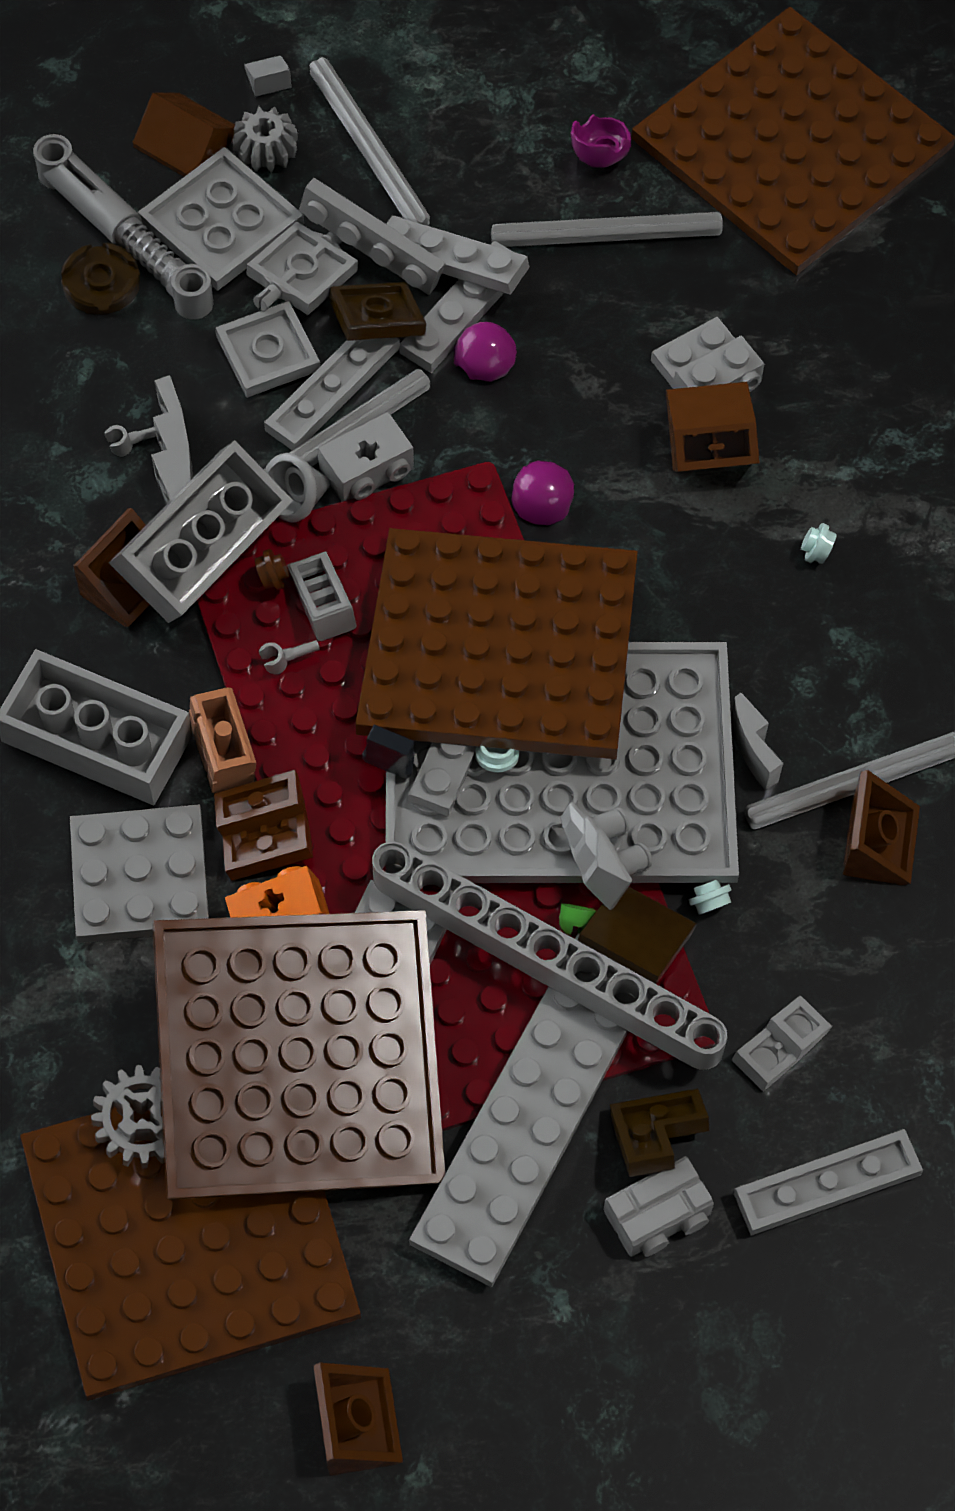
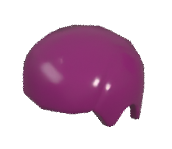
(600, 141)
(485, 351)
(542, 493)

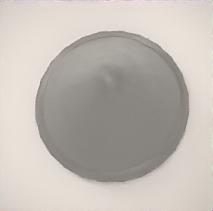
(300, 482)

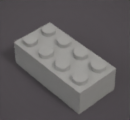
(201, 532)
(94, 726)

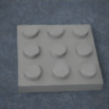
(219, 216)
(137, 871)

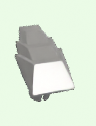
(600, 865)

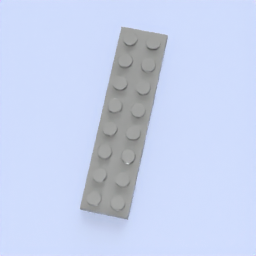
(519, 1135)

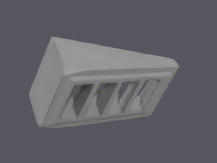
(330, 618)

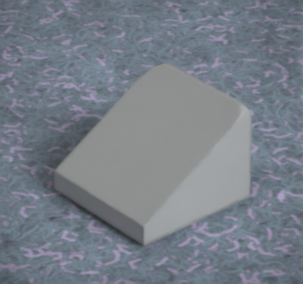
(268, 75)

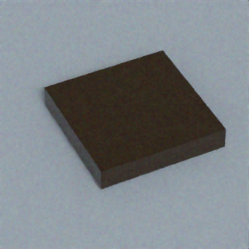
(377, 311)
(638, 934)

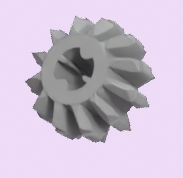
(265, 139)

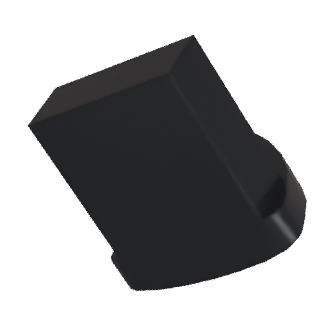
(389, 752)

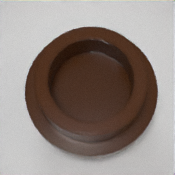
(271, 570)

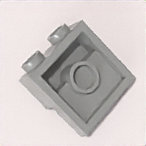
(708, 358)

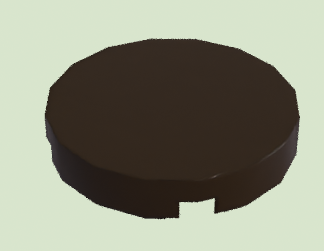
(100, 278)

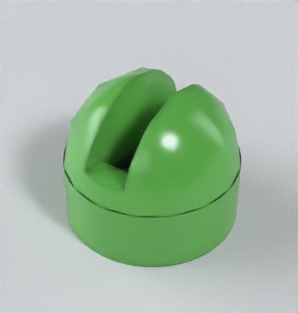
(574, 915)

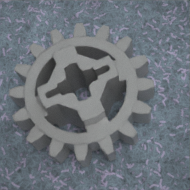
(127, 1103)

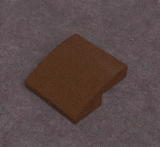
(263, 825)

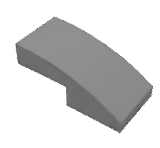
(750, 734)
(781, 1043)

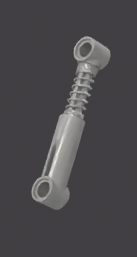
(121, 224)

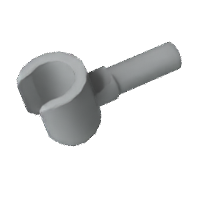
(124, 446)
(280, 663)

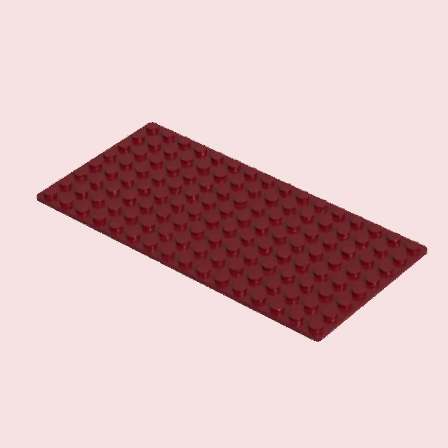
(309, 726)

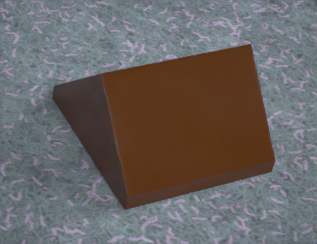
(181, 132)
(101, 582)
(881, 832)
(357, 1417)

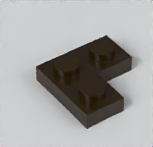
(649, 1122)

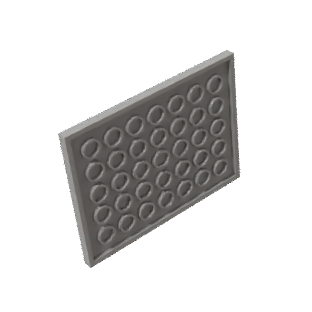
(667, 778)

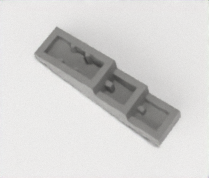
(173, 463)

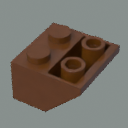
(712, 426)

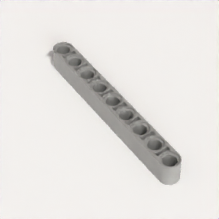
(556, 973)

